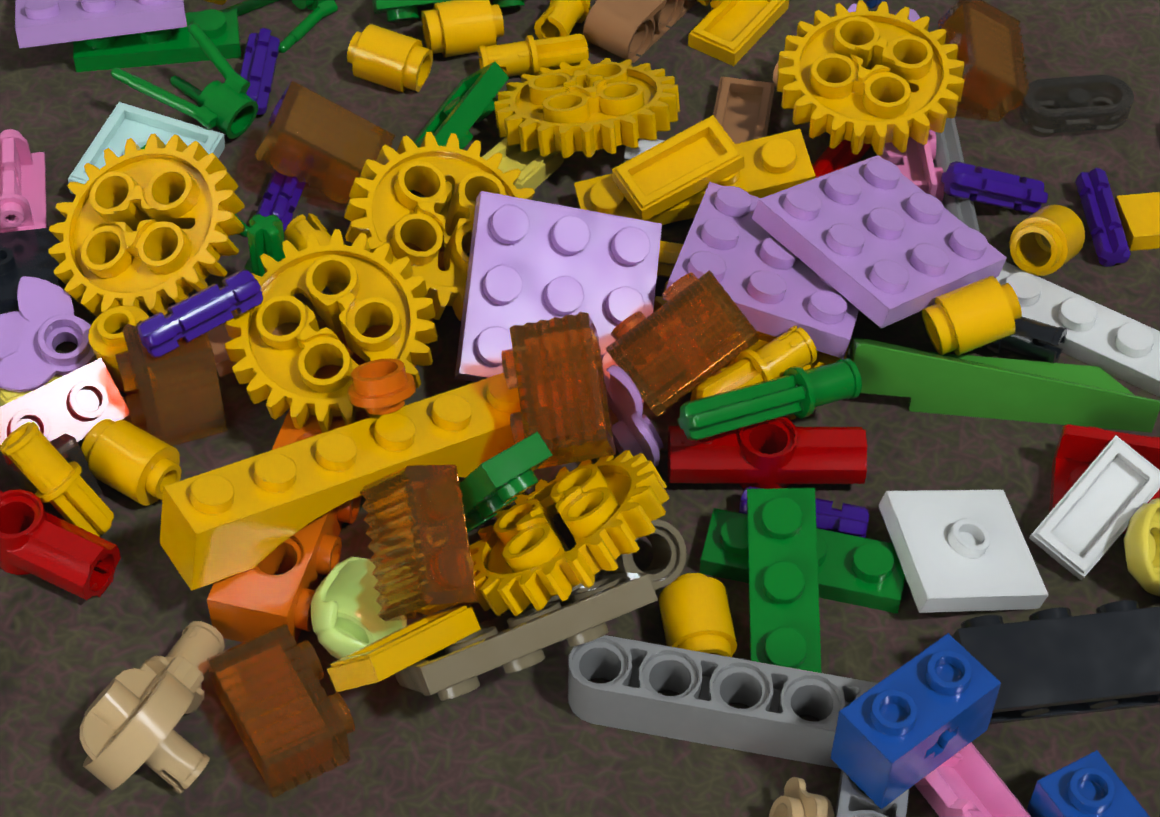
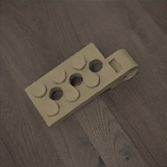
(519, 639)

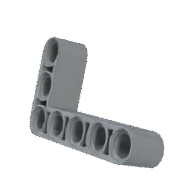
(702, 710)

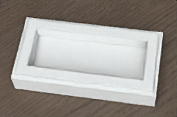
(1097, 508)

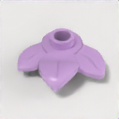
(35, 331)
(633, 429)

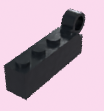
(1068, 661)

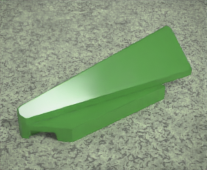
(1001, 388)

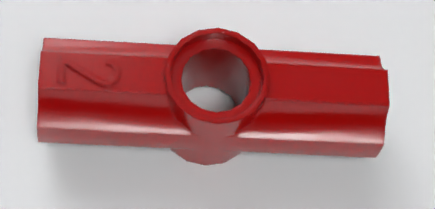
(770, 456)
(53, 547)

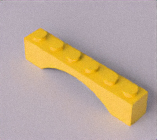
(246, 509)

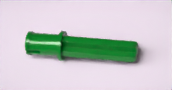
(793, 393)

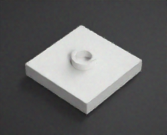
(962, 550)

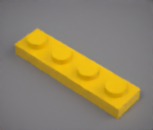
(770, 167)

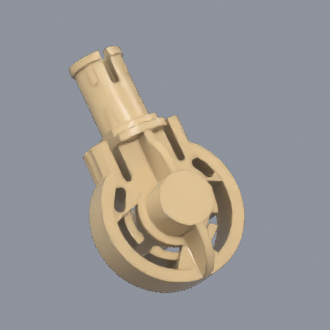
(141, 706)

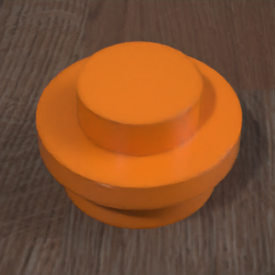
(381, 386)

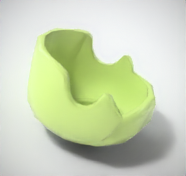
(347, 610)

